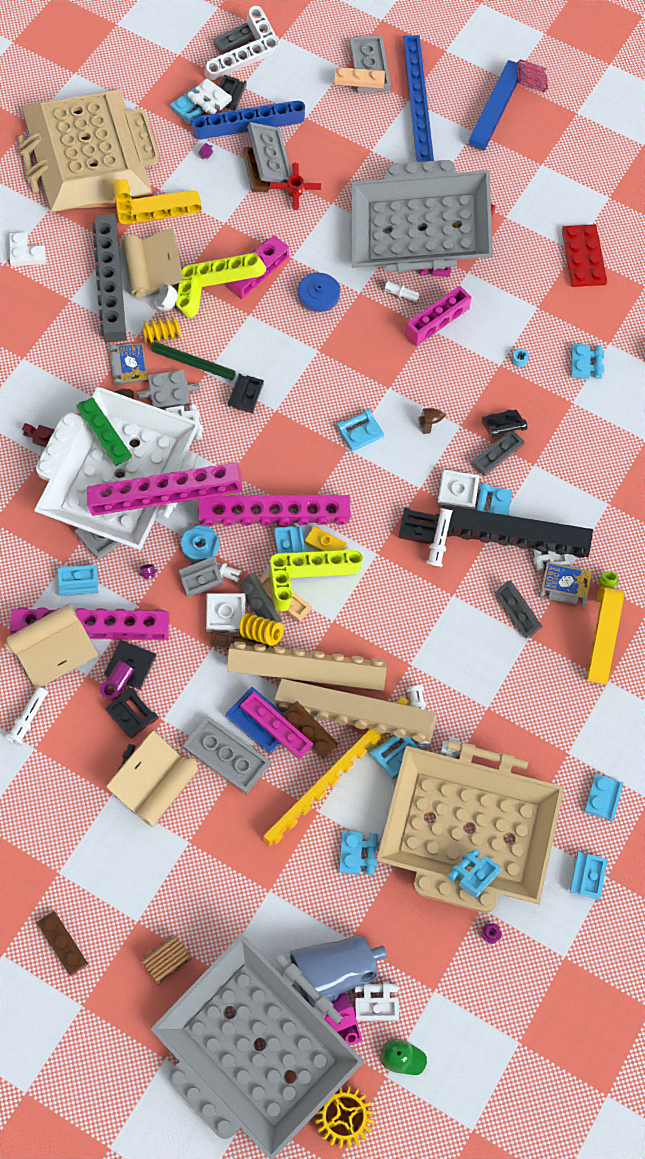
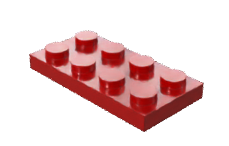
(584, 255)

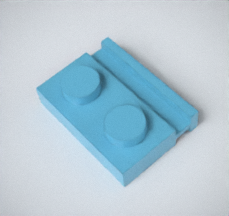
(289, 539)
(78, 580)
(603, 797)
(588, 875)

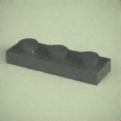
(234, 38)
(498, 452)
(258, 598)
(518, 609)

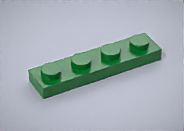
(104, 431)

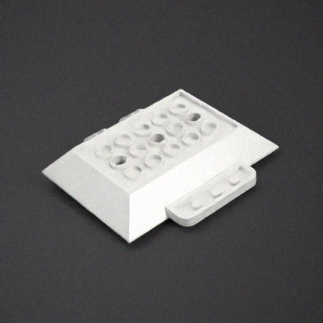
(78, 460)

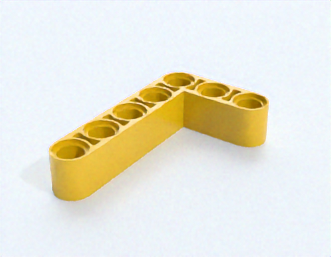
(153, 207)
(605, 634)

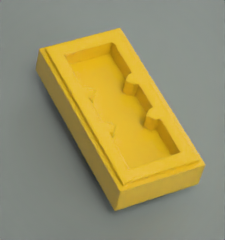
(324, 541)

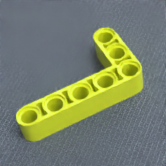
(213, 273)
(307, 568)

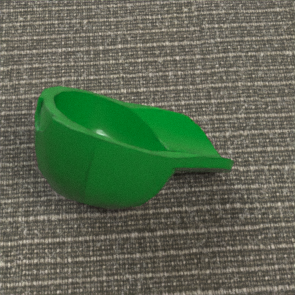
(410, 1062)

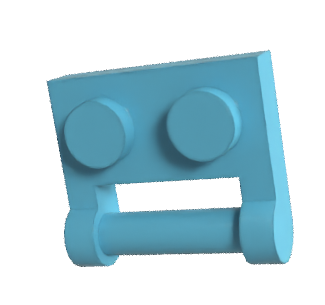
(184, 106)
(362, 435)
(500, 499)
(393, 761)

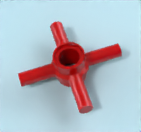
(295, 180)

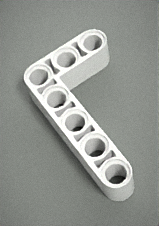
(245, 51)

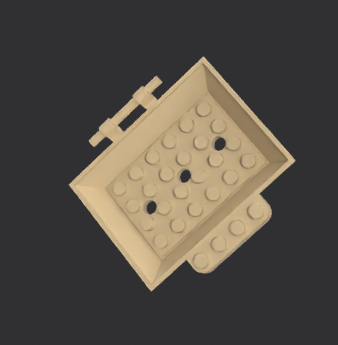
(118, 144)
(477, 795)

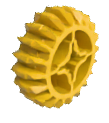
(352, 1134)

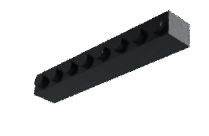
(519, 532)

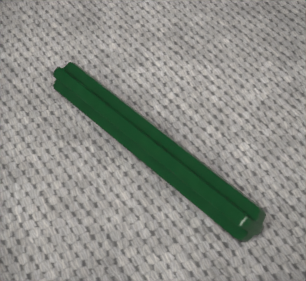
(193, 361)

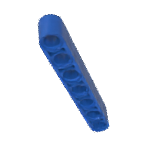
(495, 106)
(238, 120)

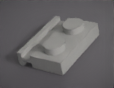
(201, 576)

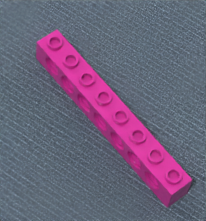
(164, 489)
(282, 503)
(99, 630)

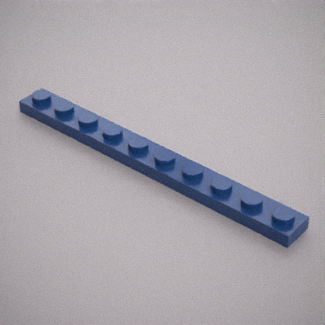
(418, 98)

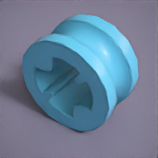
(520, 352)

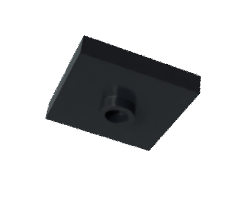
(137, 658)

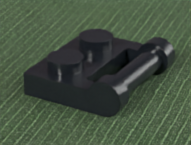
(504, 422)
(417, 530)
(126, 716)

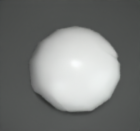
(166, 298)

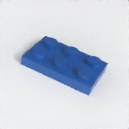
(250, 726)

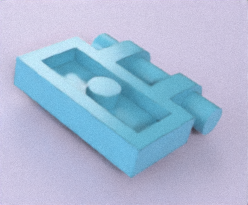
(581, 359)
(351, 852)
(479, 877)

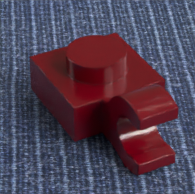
(40, 435)

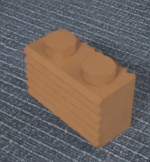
(166, 959)

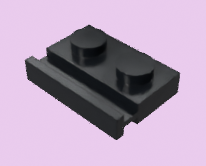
(234, 88)
(246, 393)

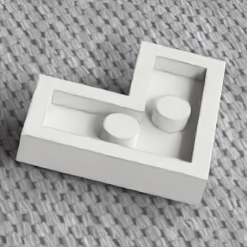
(22, 253)

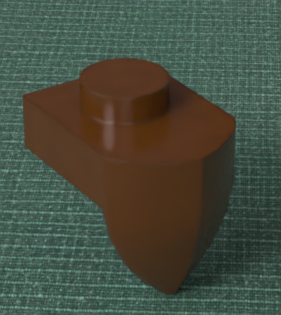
(429, 417)

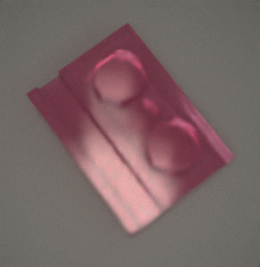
(532, 75)

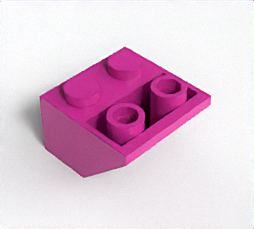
(348, 1026)

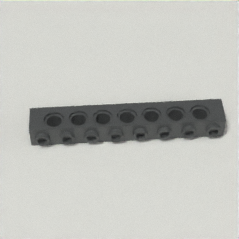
(111, 288)

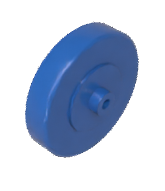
(318, 292)

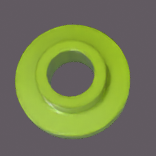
(609, 579)

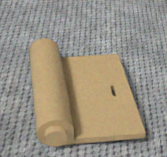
(150, 263)
(49, 643)
(155, 781)

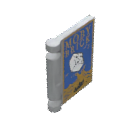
(128, 363)
(566, 583)

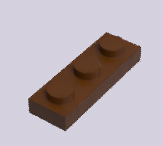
(256, 183)
(322, 741)
(62, 943)

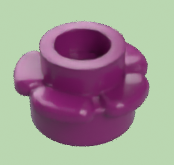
(206, 151)
(147, 571)
(491, 939)

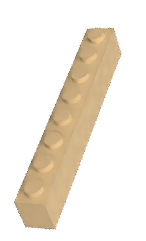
(307, 666)
(358, 710)

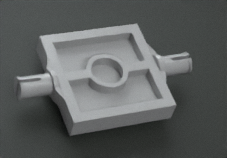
(169, 390)

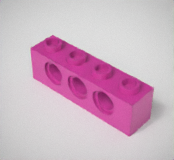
(277, 252)
(438, 315)

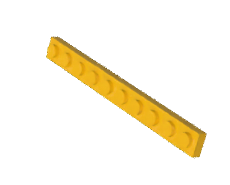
(331, 778)

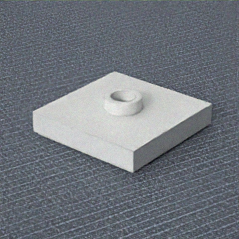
(458, 489)
(224, 611)

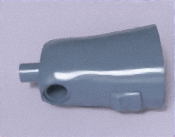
(337, 965)

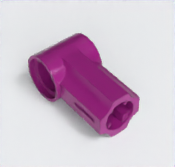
(118, 679)

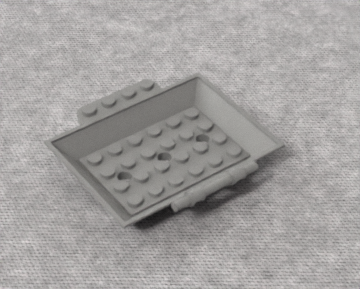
(418, 197)
(224, 1072)

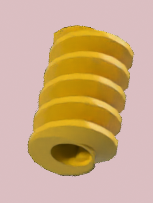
(161, 329)
(261, 629)

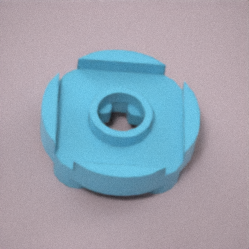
(198, 534)

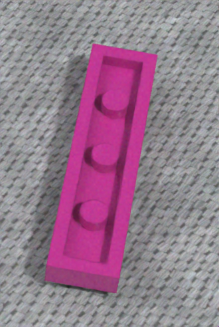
(276, 725)

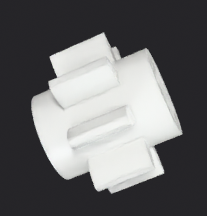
(448, 752)

